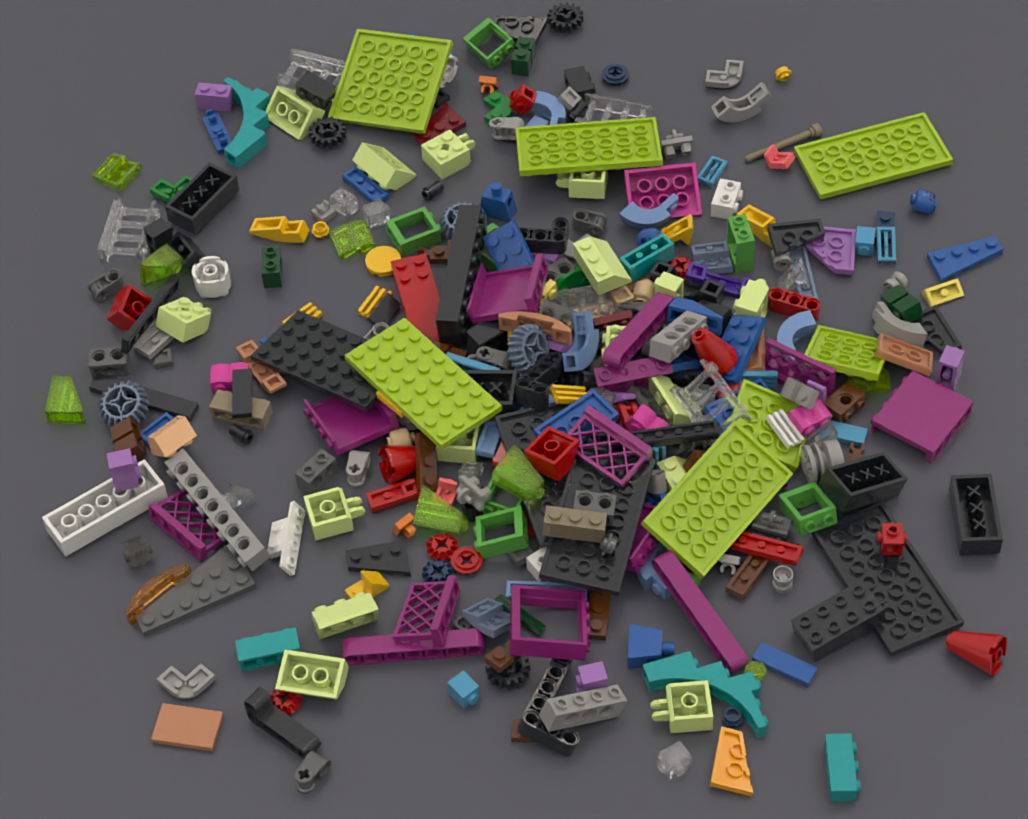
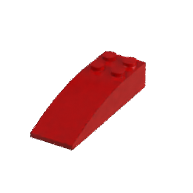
(417, 293)

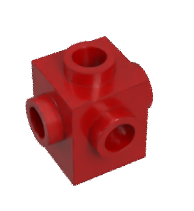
(522, 99)
(891, 538)

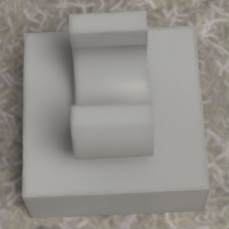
(569, 98)
(323, 212)
(729, 560)

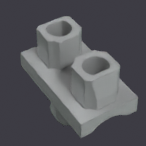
(676, 142)
(470, 492)

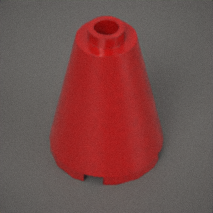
(714, 349)
(397, 462)
(979, 649)

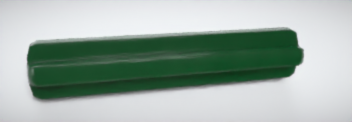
(525, 618)

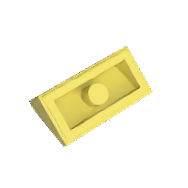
(943, 292)

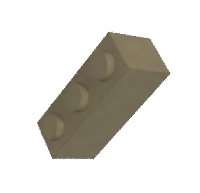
(222, 410)
(574, 524)

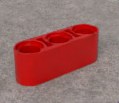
(791, 303)

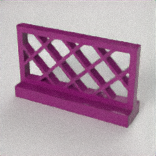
(790, 369)
(619, 436)
(180, 530)
(442, 611)

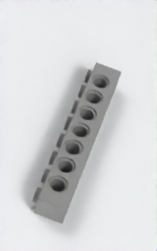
(217, 509)

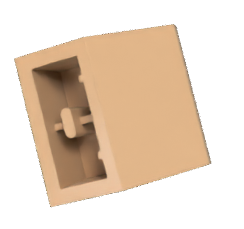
(171, 437)

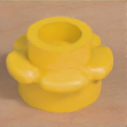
(783, 74)
(320, 229)

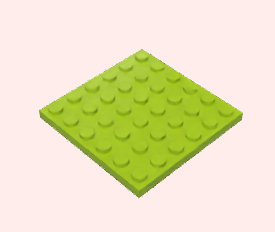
(390, 80)

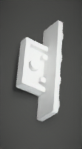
(286, 538)

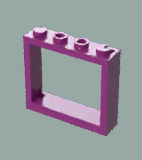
(549, 598)

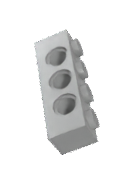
(676, 336)
(582, 707)

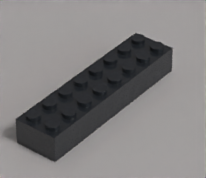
(461, 274)

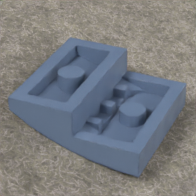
(713, 255)
(488, 617)

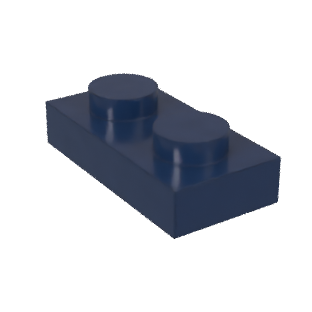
(884, 219)

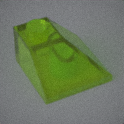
(160, 265)

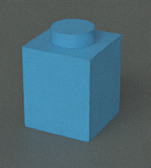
(864, 241)
(464, 689)

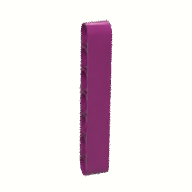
(637, 331)
(699, 611)
(384, 649)

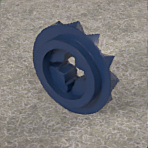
(609, 71)
(428, 571)

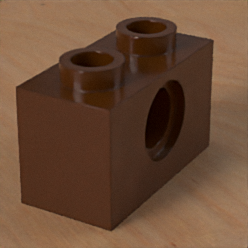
(845, 402)

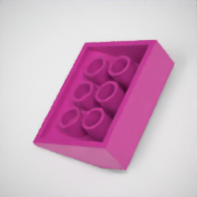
(653, 185)

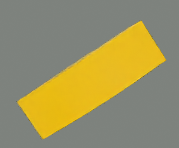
(758, 222)
(280, 229)

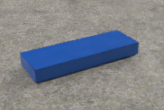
(365, 185)
(785, 664)

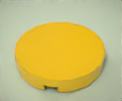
(379, 260)

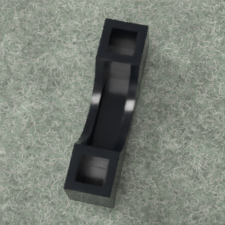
(708, 290)

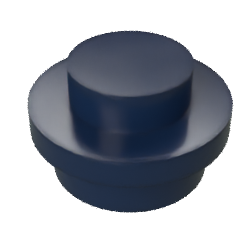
(732, 717)

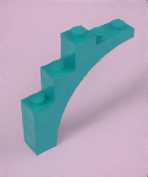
(251, 136)
(736, 691)

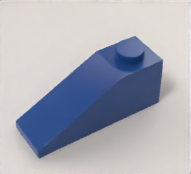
(680, 305)

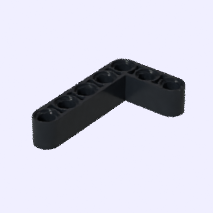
(536, 730)

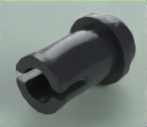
(577, 110)
(433, 189)
(244, 435)

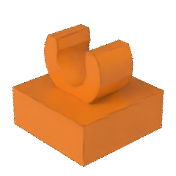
(488, 82)
(405, 525)

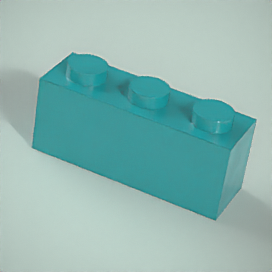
(643, 258)
(266, 648)
(841, 767)

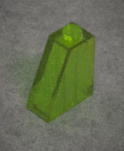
(63, 402)
(518, 476)
(438, 514)

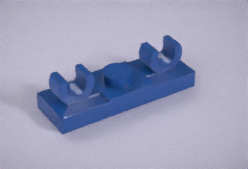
(216, 130)

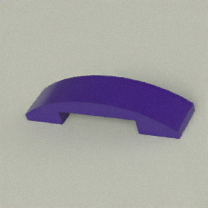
(698, 274)

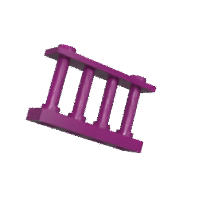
(632, 374)

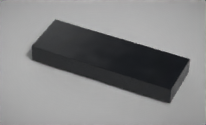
(242, 393)

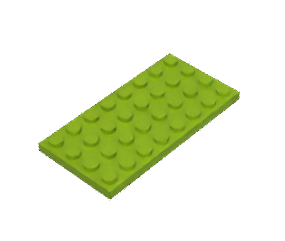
(588, 146)
(872, 155)
(423, 383)
(717, 499)

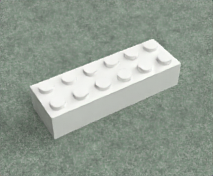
(102, 510)

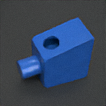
(498, 202)
(646, 646)

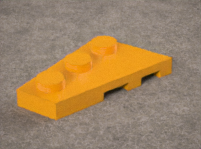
(730, 763)

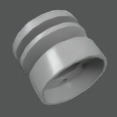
(816, 461)

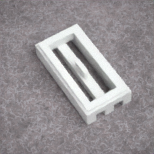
(787, 427)

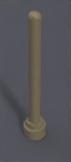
(814, 131)

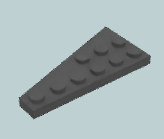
(207, 586)

